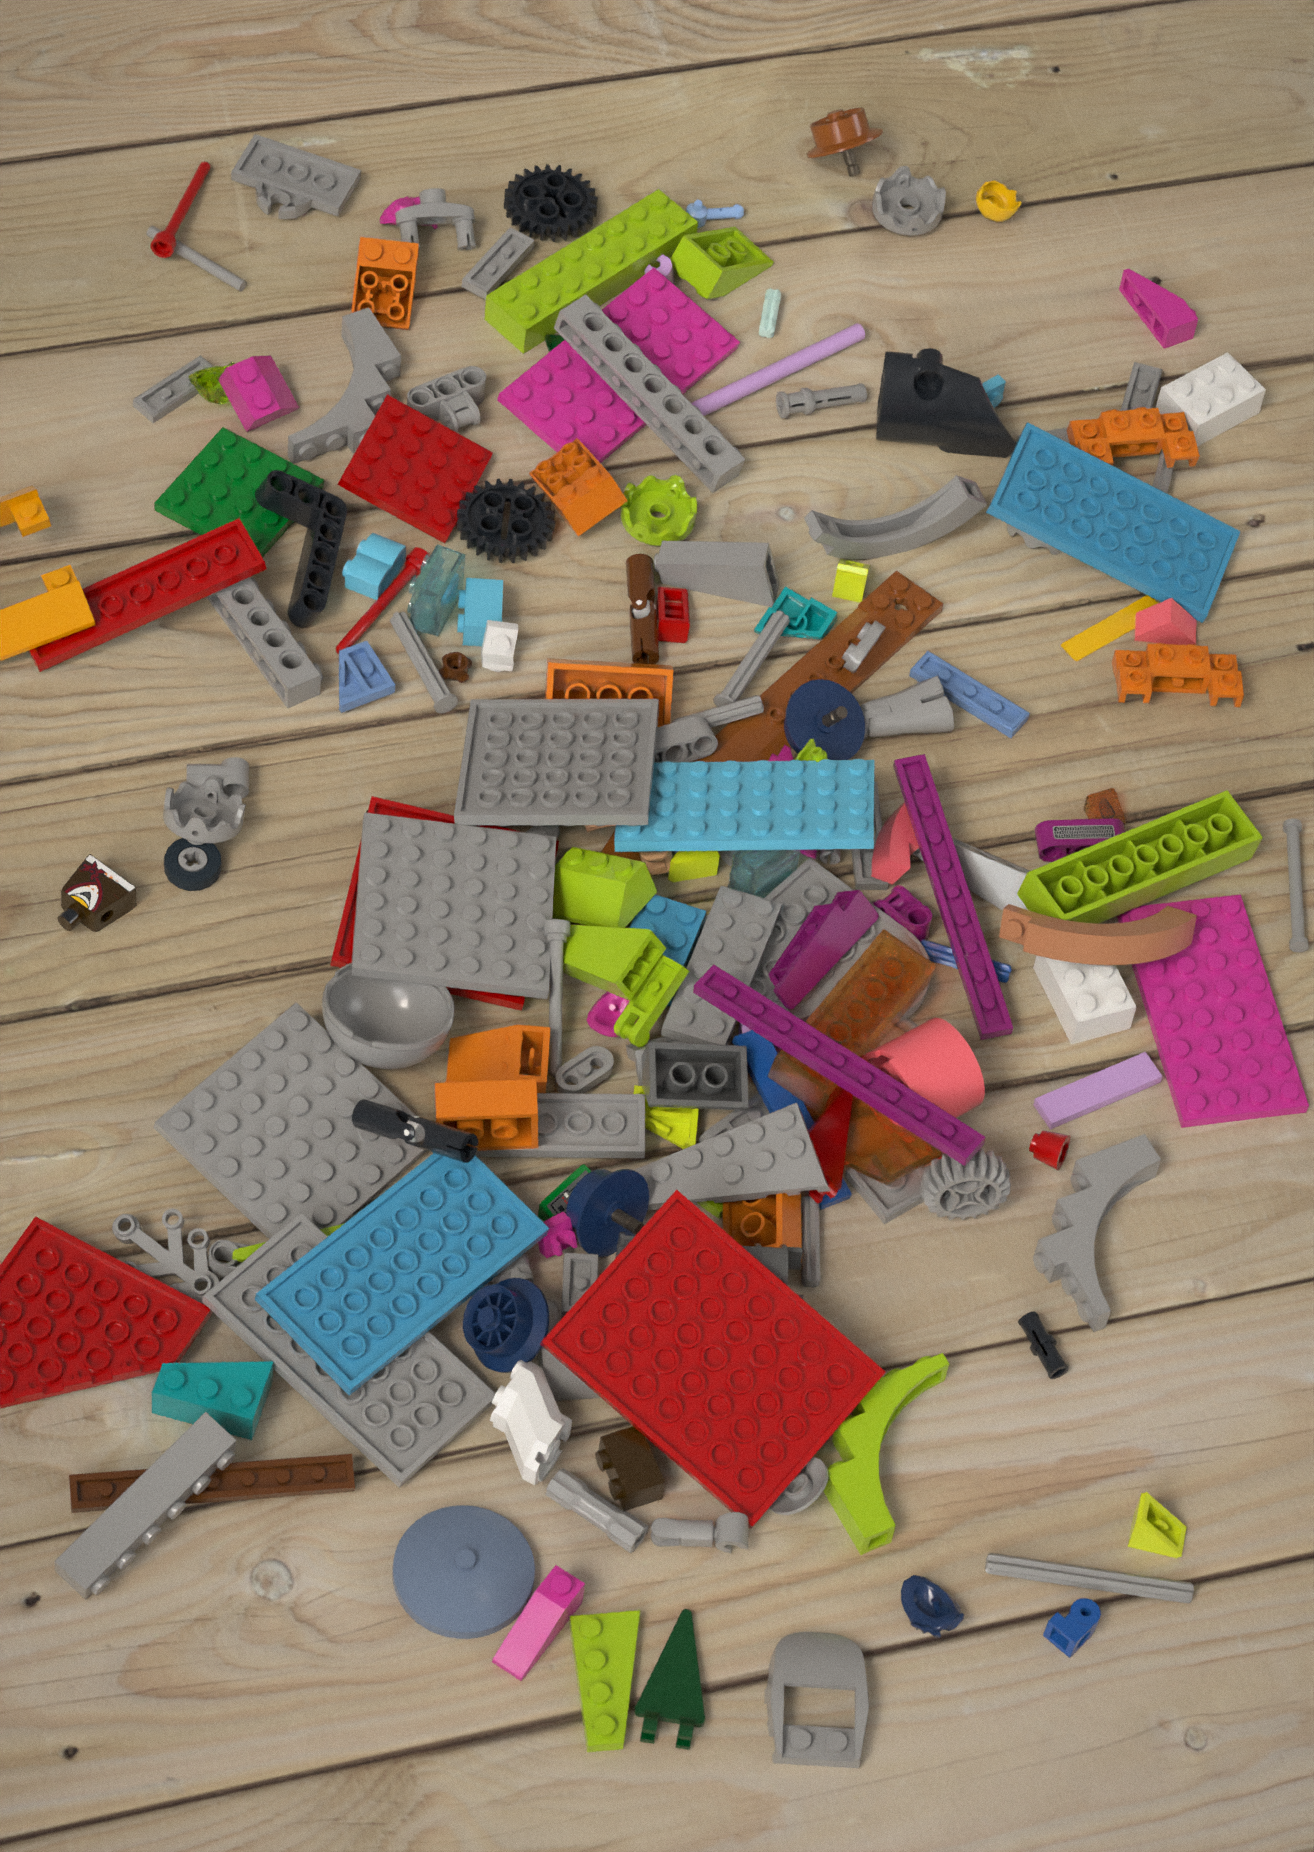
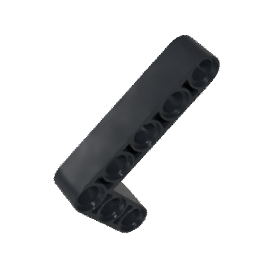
(325, 520)

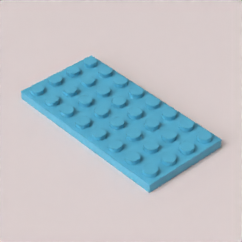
(756, 807)

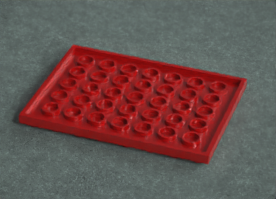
(713, 1358)

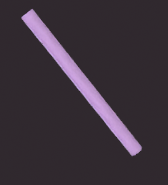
(780, 369)

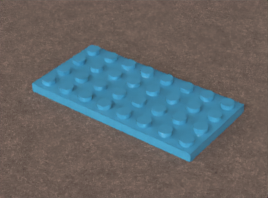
(1113, 521)
(400, 1267)

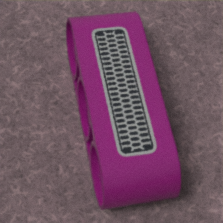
(1064, 837)

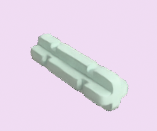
(769, 313)

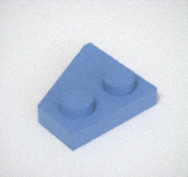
(361, 677)

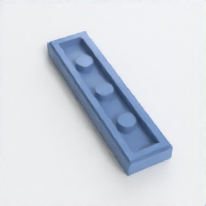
(971, 695)

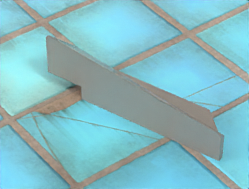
(989, 875)

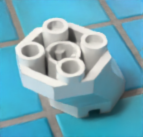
(530, 1421)

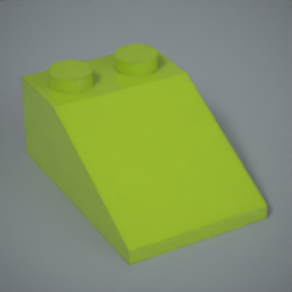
(718, 261)

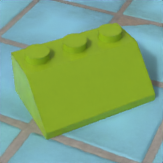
(600, 888)

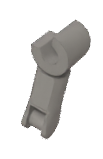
(729, 1531)

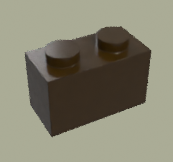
(631, 1468)

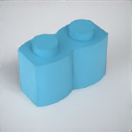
(374, 566)

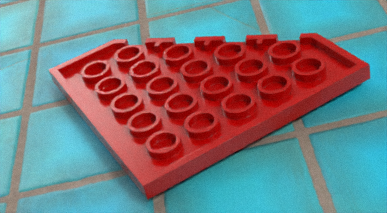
(83, 1318)

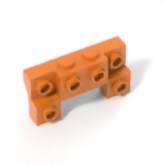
(1135, 434)
(1177, 671)

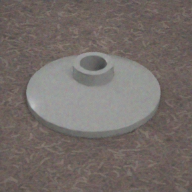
(803, 1489)

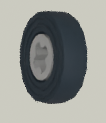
(198, 875)

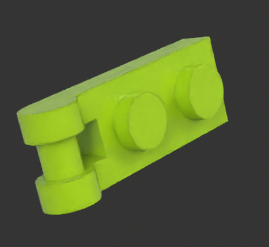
(650, 1001)

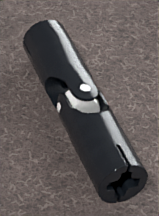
(397, 1124)

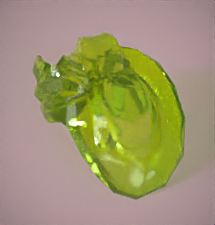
(208, 385)

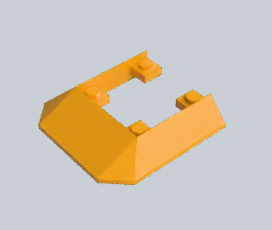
(50, 614)

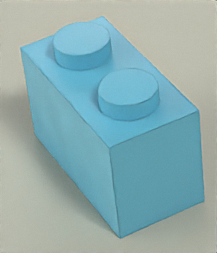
(480, 603)

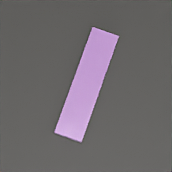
(1097, 1090)

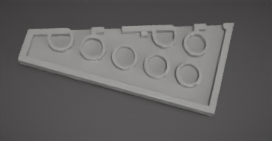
(741, 1164)

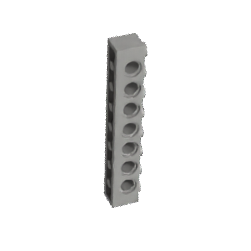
(649, 393)

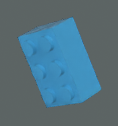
(674, 925)

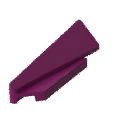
(820, 944)

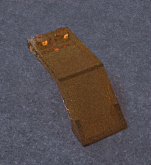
(881, 1147)

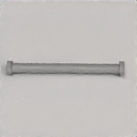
(1298, 942)

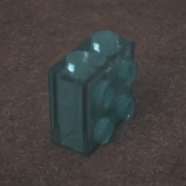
(436, 590)
(761, 870)

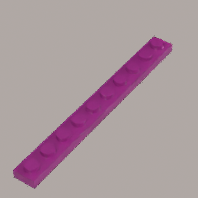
(953, 897)
(839, 1065)

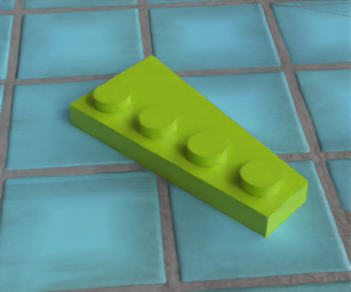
(604, 1669)

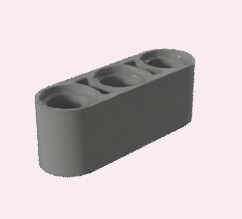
(684, 741)

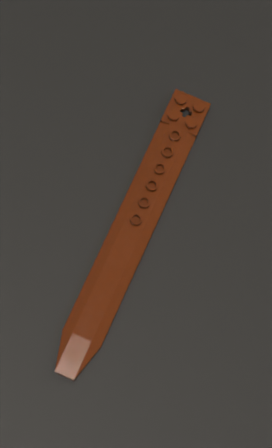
(764, 733)

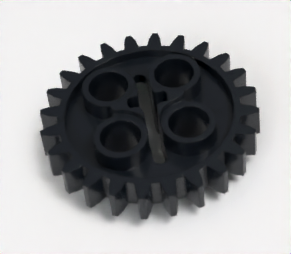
(550, 203)
(529, 522)

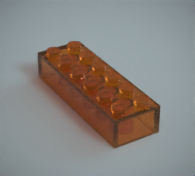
(858, 1013)

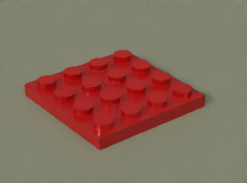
(414, 468)

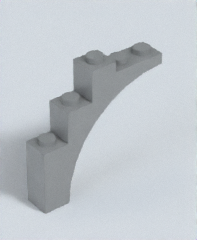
(373, 363)
(1098, 1184)

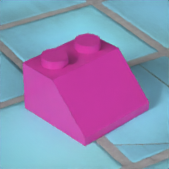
(257, 391)

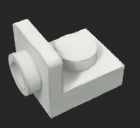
(499, 646)

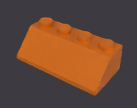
(610, 681)
(765, 1221)

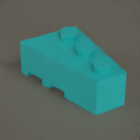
(224, 1390)

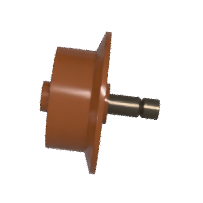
(841, 133)

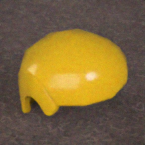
(996, 201)

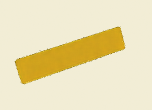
(1106, 630)

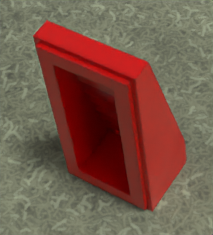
(672, 617)

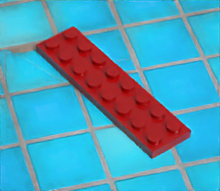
(158, 588)

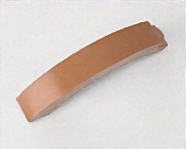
(1096, 943)

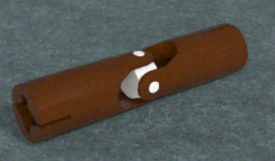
(643, 610)

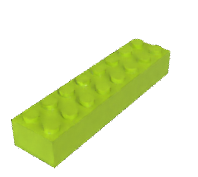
(593, 265)
(1143, 862)

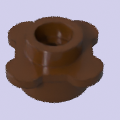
(458, 661)

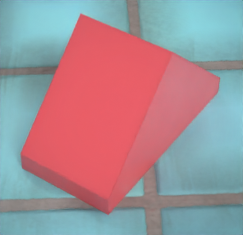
(1165, 624)

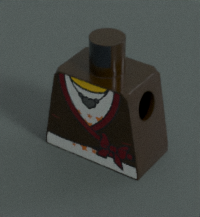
(95, 896)

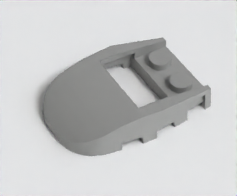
(816, 1662)

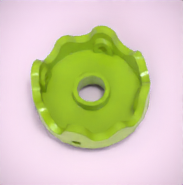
(658, 496)

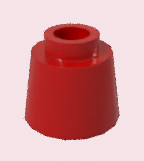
(1050, 1148)

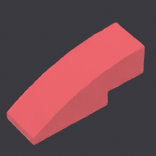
(894, 846)

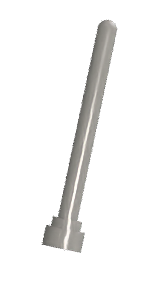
(557, 934)

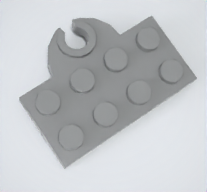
(294, 178)

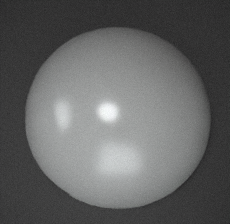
(386, 1020)

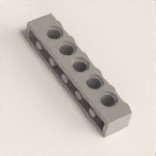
(268, 641)

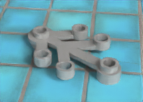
(170, 1261)

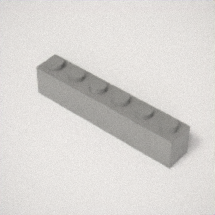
(146, 1506)

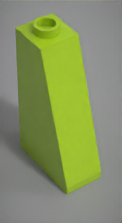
(611, 957)

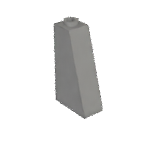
(721, 569)

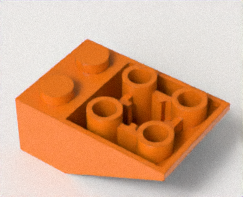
(386, 280)
(578, 486)
(501, 1055)

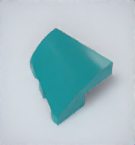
(806, 617)

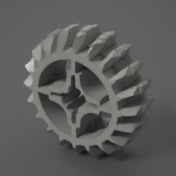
(967, 1189)

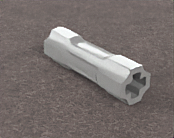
(576, 1496)

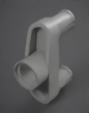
(436, 210)

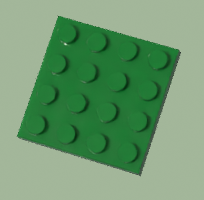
(222, 488)

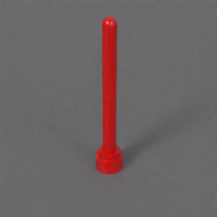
(165, 241)
(412, 567)

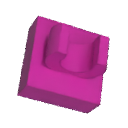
(559, 1236)

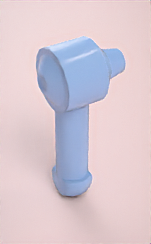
(701, 213)

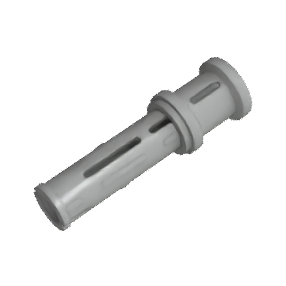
(808, 400)

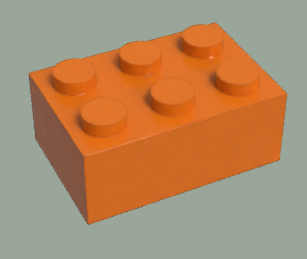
(497, 1111)

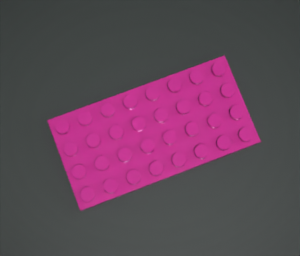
(568, 400)
(1218, 1020)

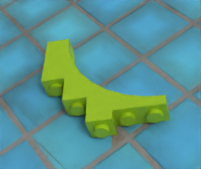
(854, 1482)

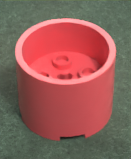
(935, 1065)

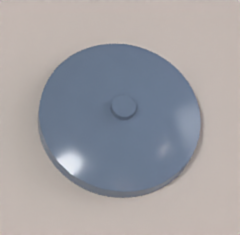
(463, 1572)

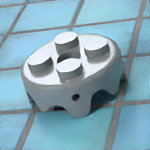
(905, 190)
(203, 816)

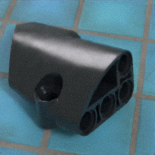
(938, 406)

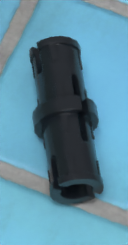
(1043, 1345)

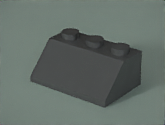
(695, 1076)

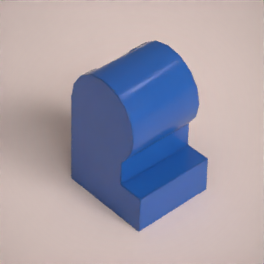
(1075, 1629)

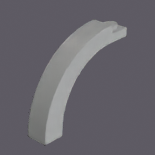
(902, 530)

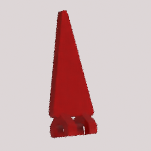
(830, 1141)

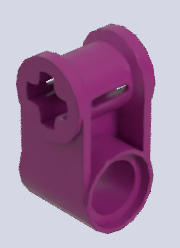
(907, 911)

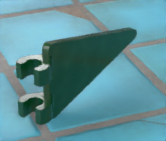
(674, 1687)

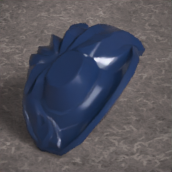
(929, 1606)

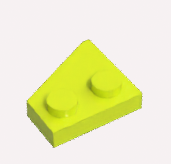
(672, 1124)

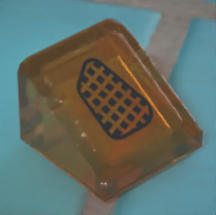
(1103, 805)

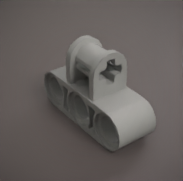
(451, 397)

